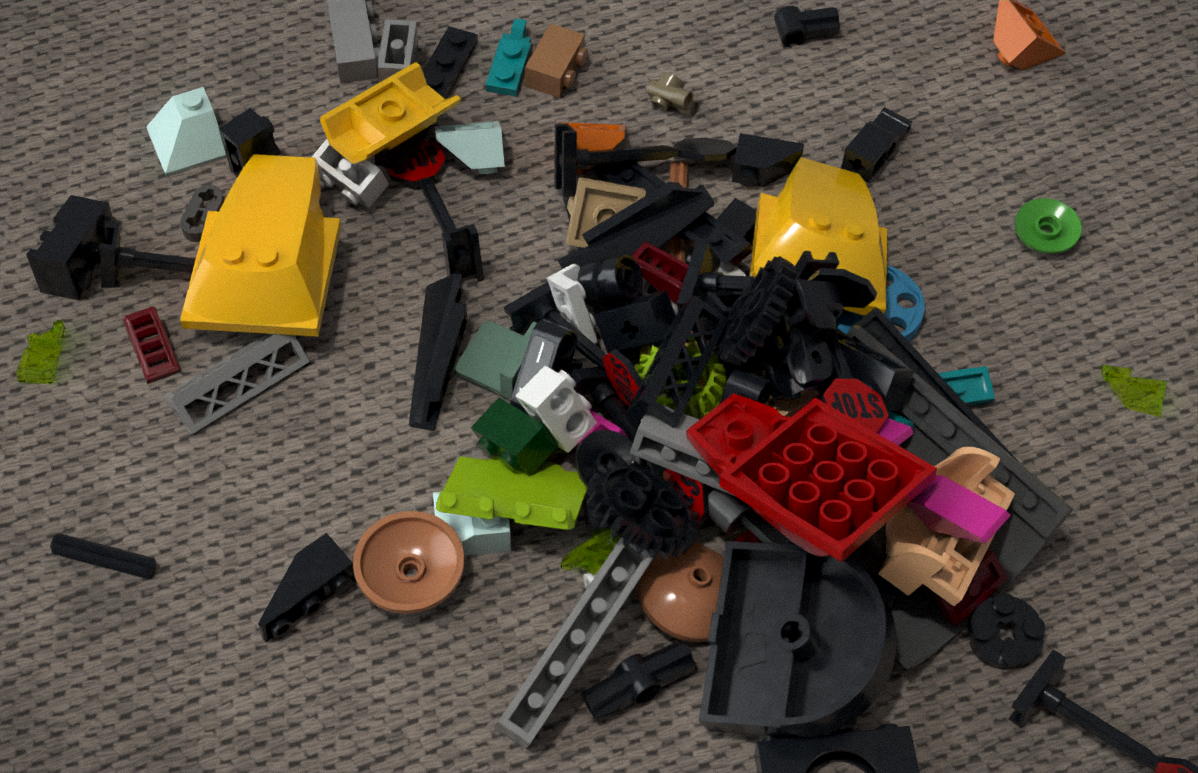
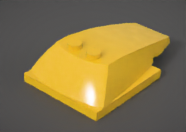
(823, 213)
(265, 253)

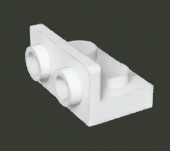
(570, 298)

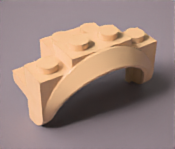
(938, 559)

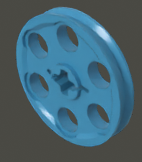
(902, 288)

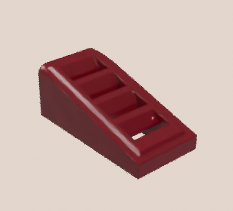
(661, 278)
(144, 325)

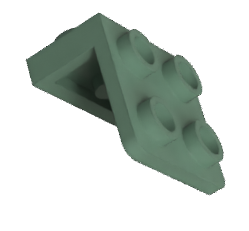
(494, 358)

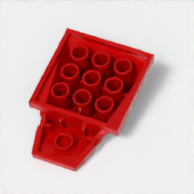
(811, 473)

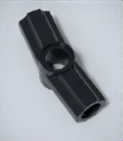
(638, 680)

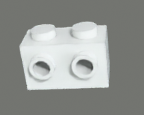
(359, 181)

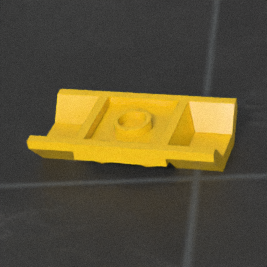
(385, 115)

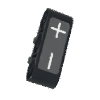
(550, 347)

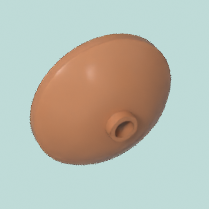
(405, 543)
(678, 600)

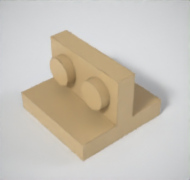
(594, 204)

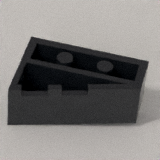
(71, 249)

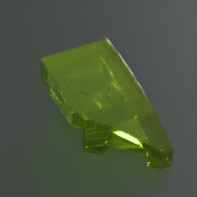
(41, 356)
(1135, 392)
(591, 553)

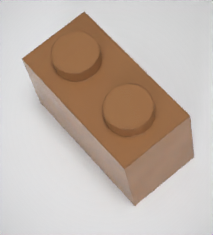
(555, 61)

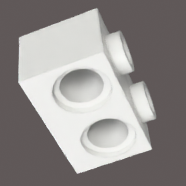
(554, 402)

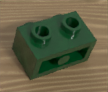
(513, 437)

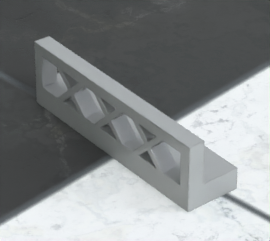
(226, 369)

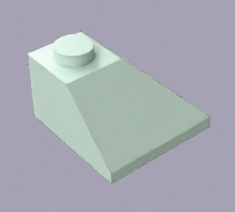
(186, 132)
(474, 144)
(478, 534)

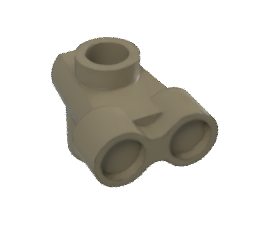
(670, 93)

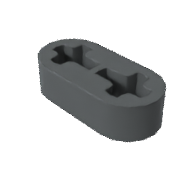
(196, 210)

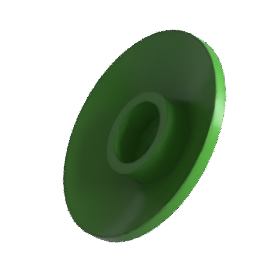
(1051, 216)

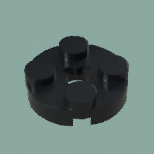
(1025, 626)

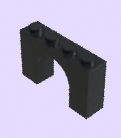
(873, 751)

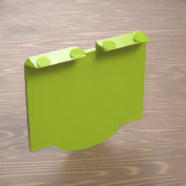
(490, 489)

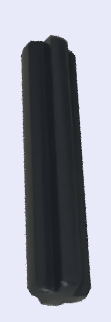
(103, 555)

